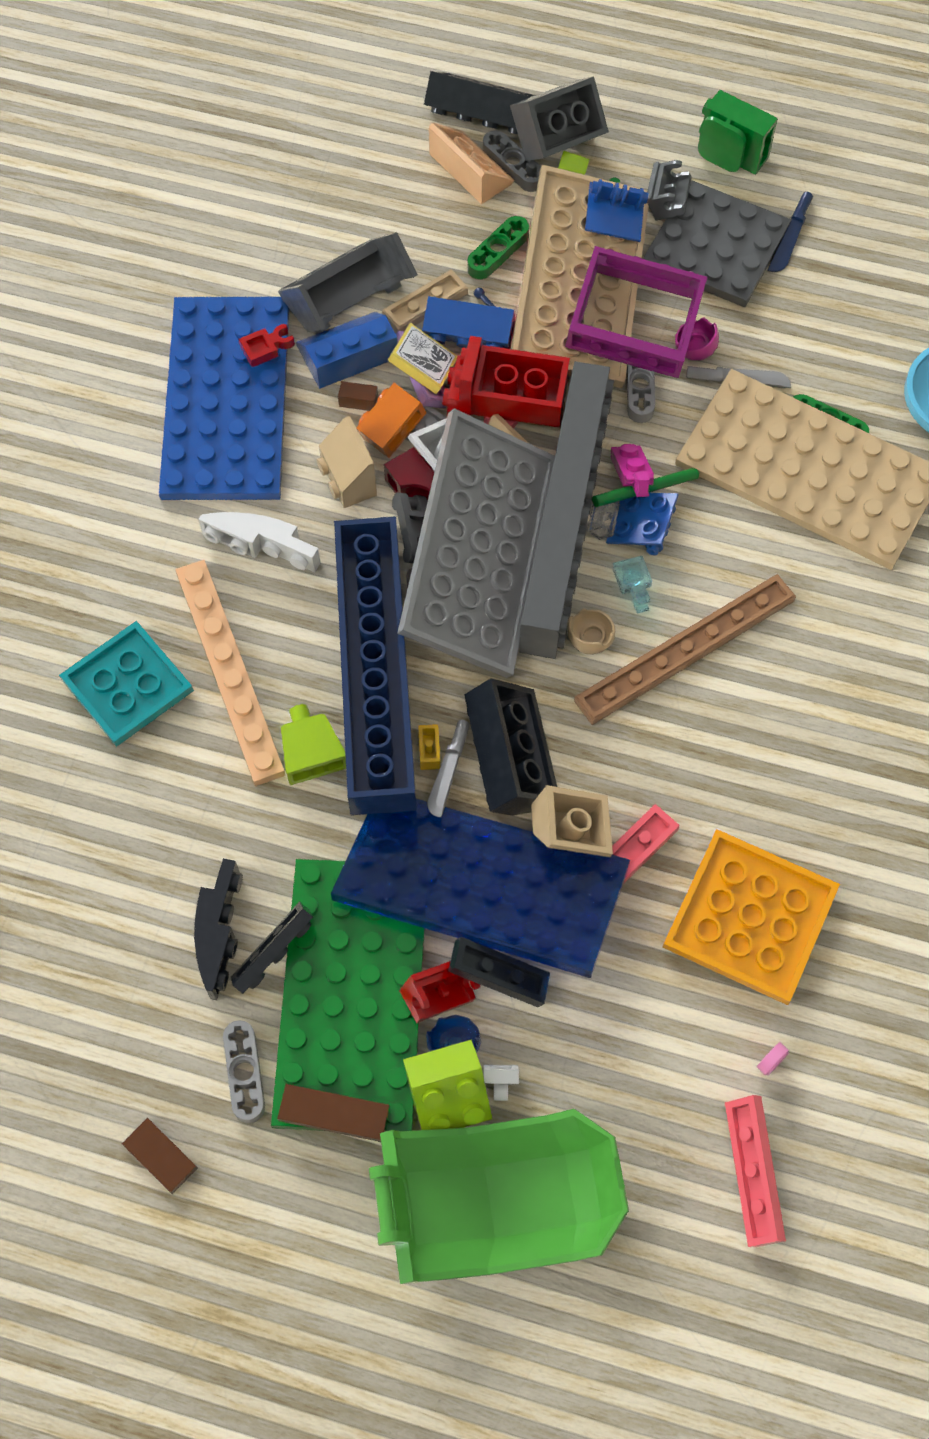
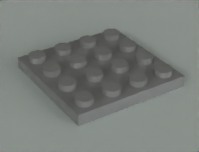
(720, 240)

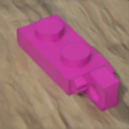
(633, 468)

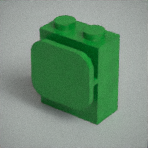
(735, 134)

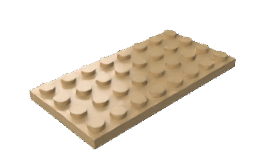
(556, 271)
(809, 468)

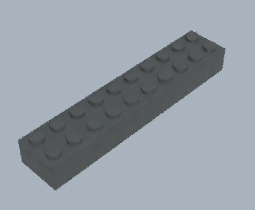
(566, 512)

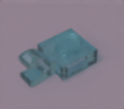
(634, 577)

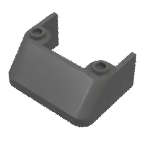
(348, 280)

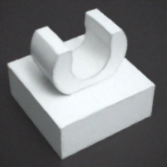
(501, 1076)

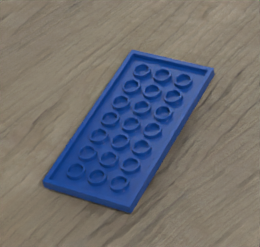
(219, 410)

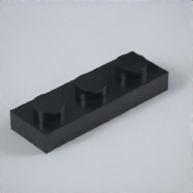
(272, 948)
(499, 972)

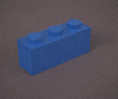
(459, 320)

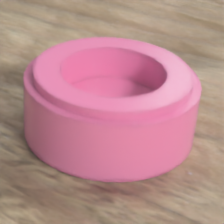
(773, 1059)

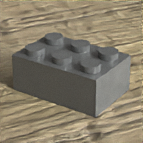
(559, 118)

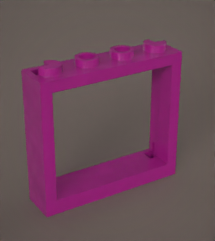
(625, 348)

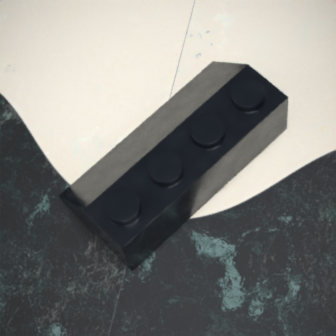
(472, 99)
(509, 745)

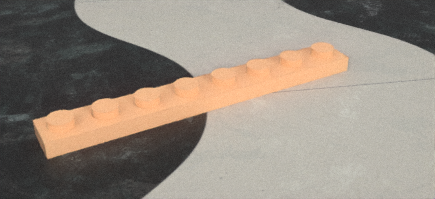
(230, 673)

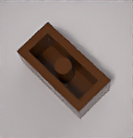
(357, 396)

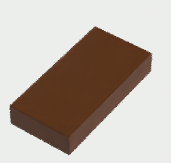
(159, 1155)

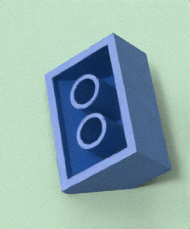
(348, 348)

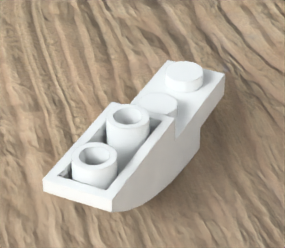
(252, 532)

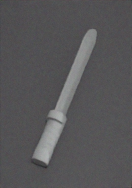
(769, 378)
(442, 785)

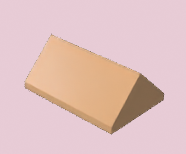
(467, 162)

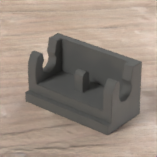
(668, 190)

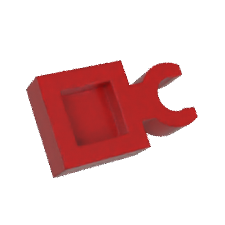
(262, 347)

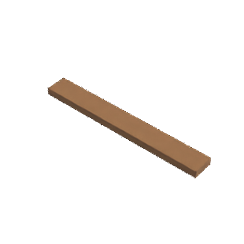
(684, 649)

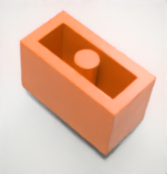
(390, 419)

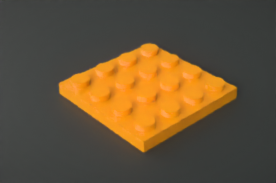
(751, 916)

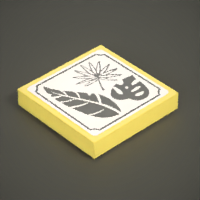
(422, 358)

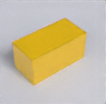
(429, 747)

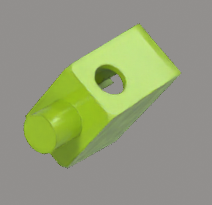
(310, 746)

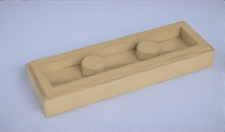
(413, 306)

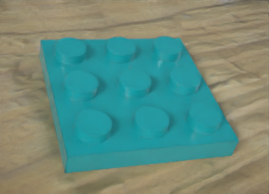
(126, 683)

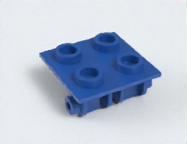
(615, 210)
(644, 521)

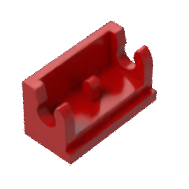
(436, 992)

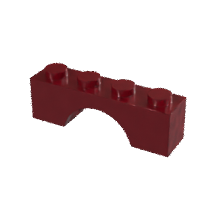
(409, 474)

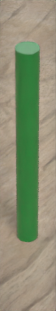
(659, 483)

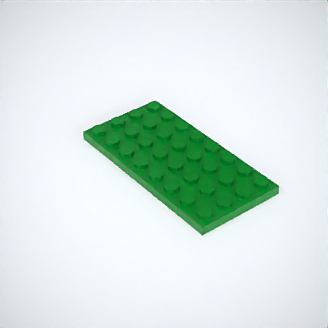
(343, 1003)

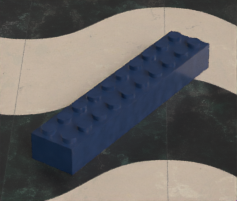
(373, 668)

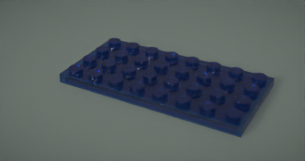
(484, 885)

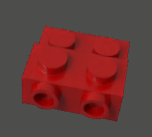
(462, 378)

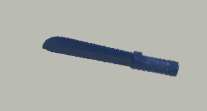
(786, 246)

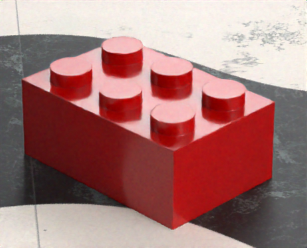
(520, 386)

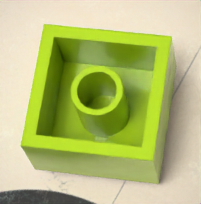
(448, 1087)

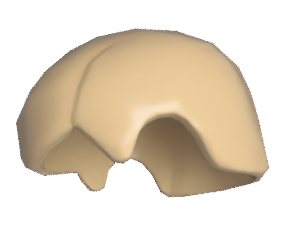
(591, 631)

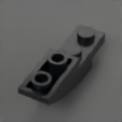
(212, 938)

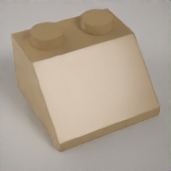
(347, 464)
(572, 821)

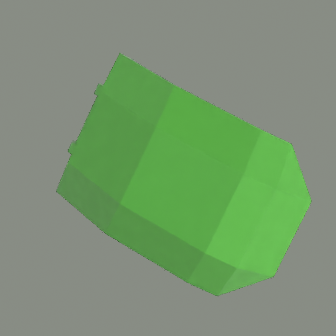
(498, 1196)

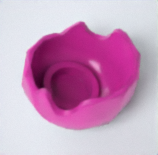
(703, 340)

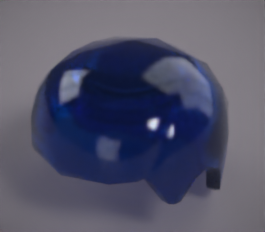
(452, 1031)

